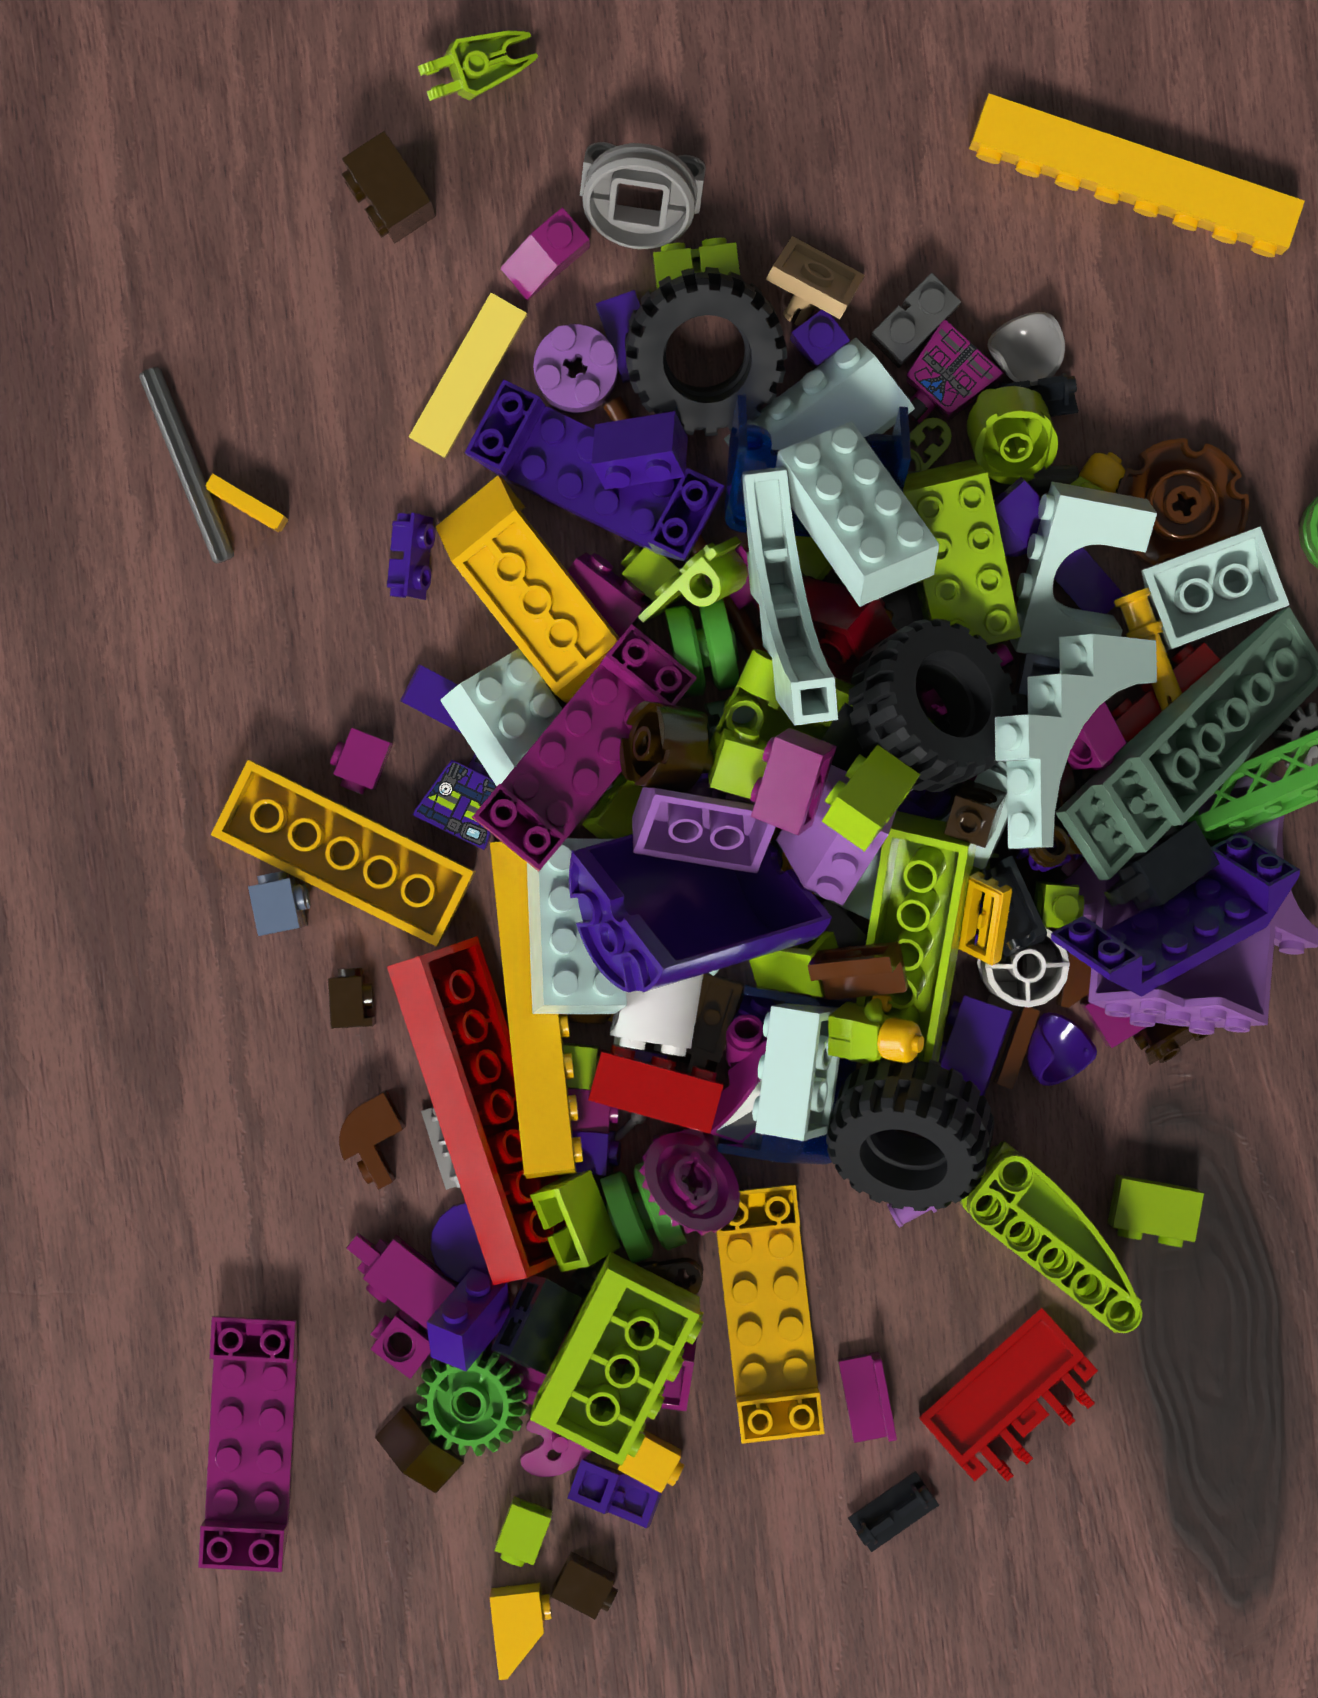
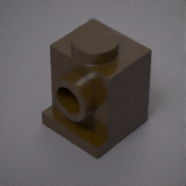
(350, 999)

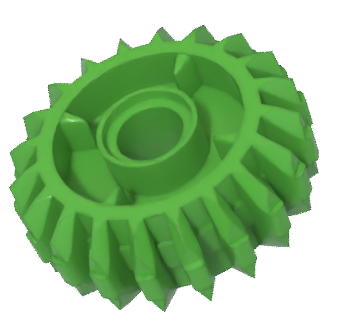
(467, 1424)

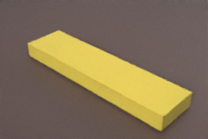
(468, 375)

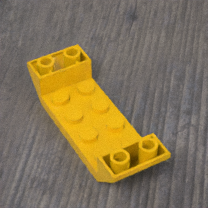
(527, 588)
(769, 1317)

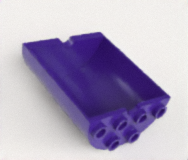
(676, 919)

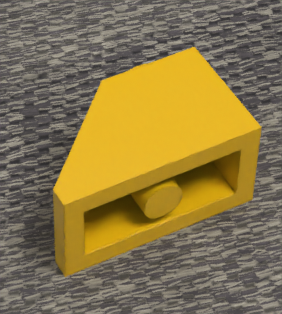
(517, 1623)

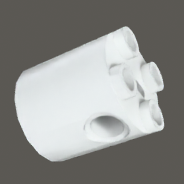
(1043, 971)
(659, 1017)

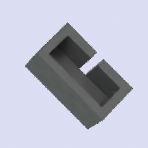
(921, 315)

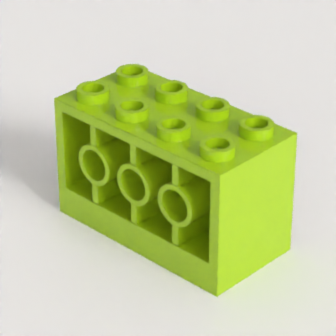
(971, 568)
(609, 1332)

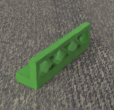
(1260, 802)

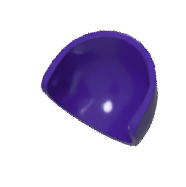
(1058, 1049)

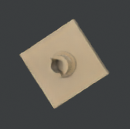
(813, 281)

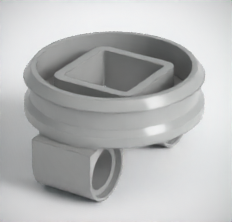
(641, 166)

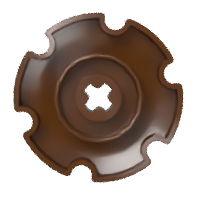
(1200, 478)

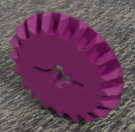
(715, 1184)

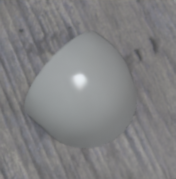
(1028, 347)

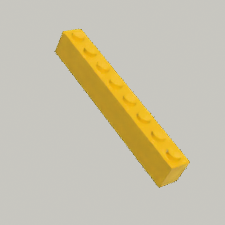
(1136, 175)
(535, 1039)

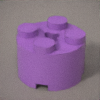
(564, 347)

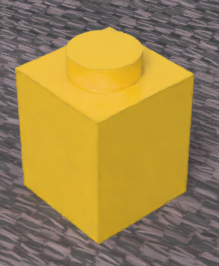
(654, 1463)

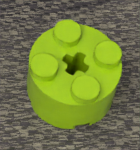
(1012, 433)

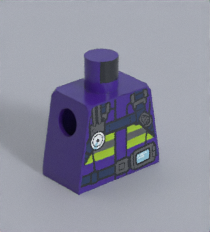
(456, 799)

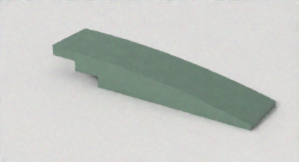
(1192, 746)

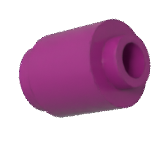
(743, 1038)

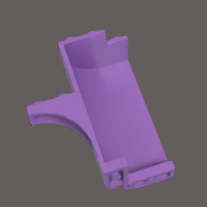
(1226, 989)

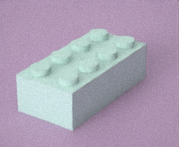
(857, 514)
(503, 712)
(561, 969)

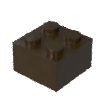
(388, 186)

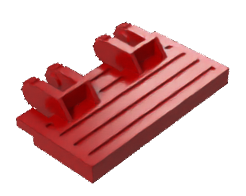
(1006, 1393)

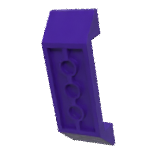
(554, 460)
(1192, 926)

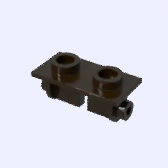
(1164, 1041)

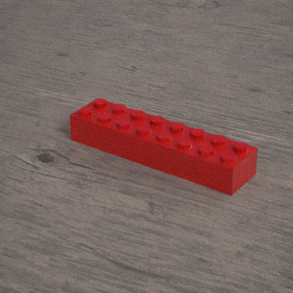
(471, 1083)

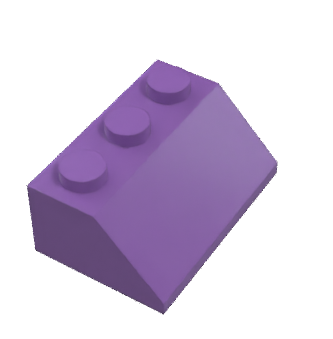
(699, 830)
(823, 857)

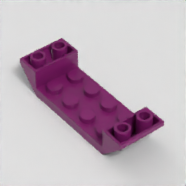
(580, 750)
(250, 1444)

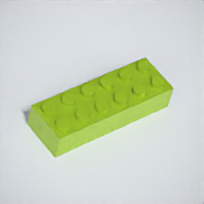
(922, 907)

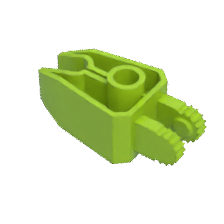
(477, 64)

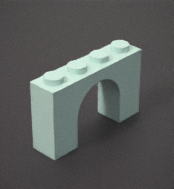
(1069, 521)

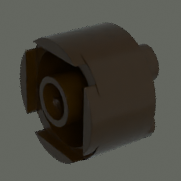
(666, 747)

